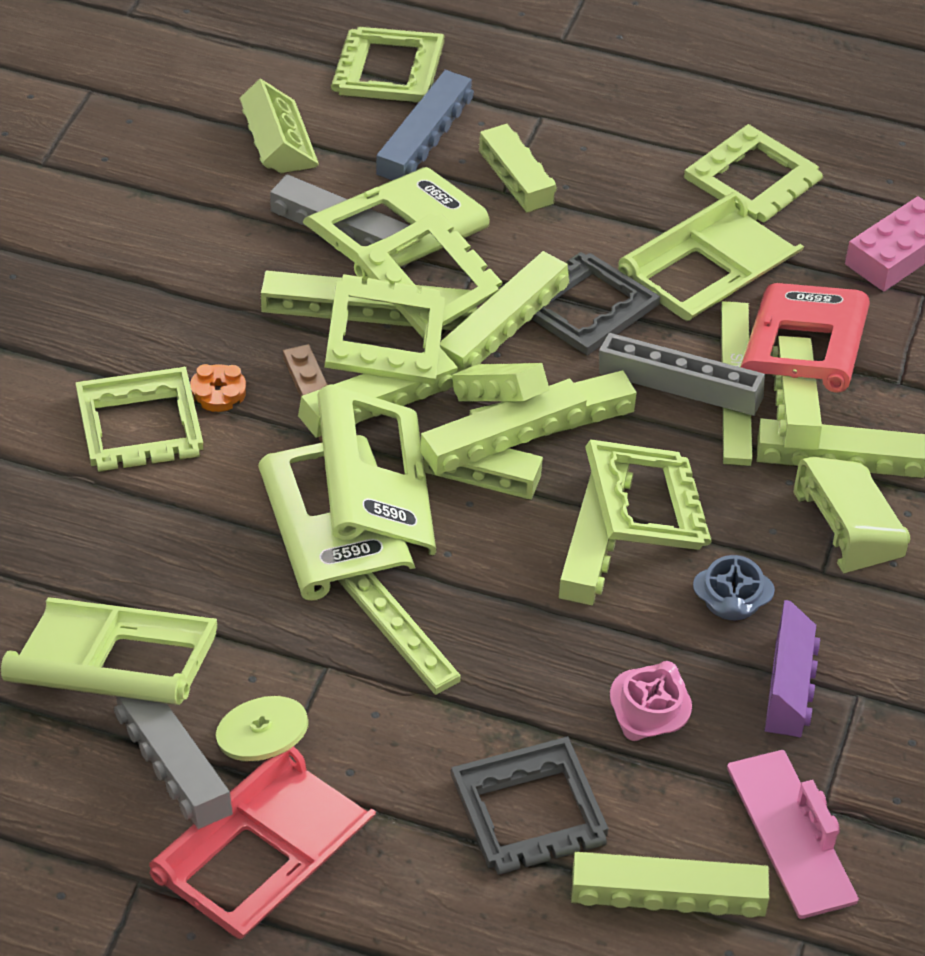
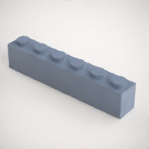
(424, 126)

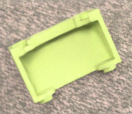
(854, 510)

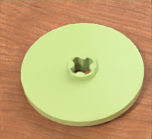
(262, 728)

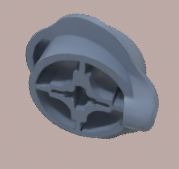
(716, 587)

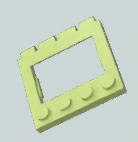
(355, 53)
(775, 198)
(380, 266)
(383, 360)
(135, 389)
(613, 502)

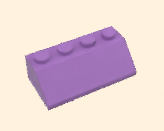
(792, 673)

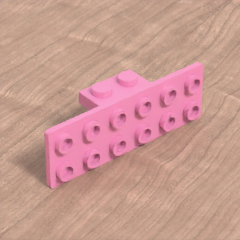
(795, 832)

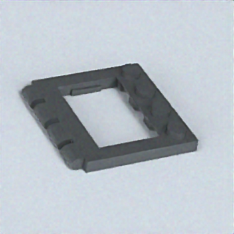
(621, 316)
(521, 767)

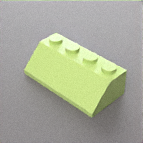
(277, 129)

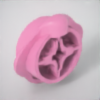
(650, 701)

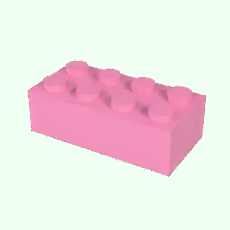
(891, 246)

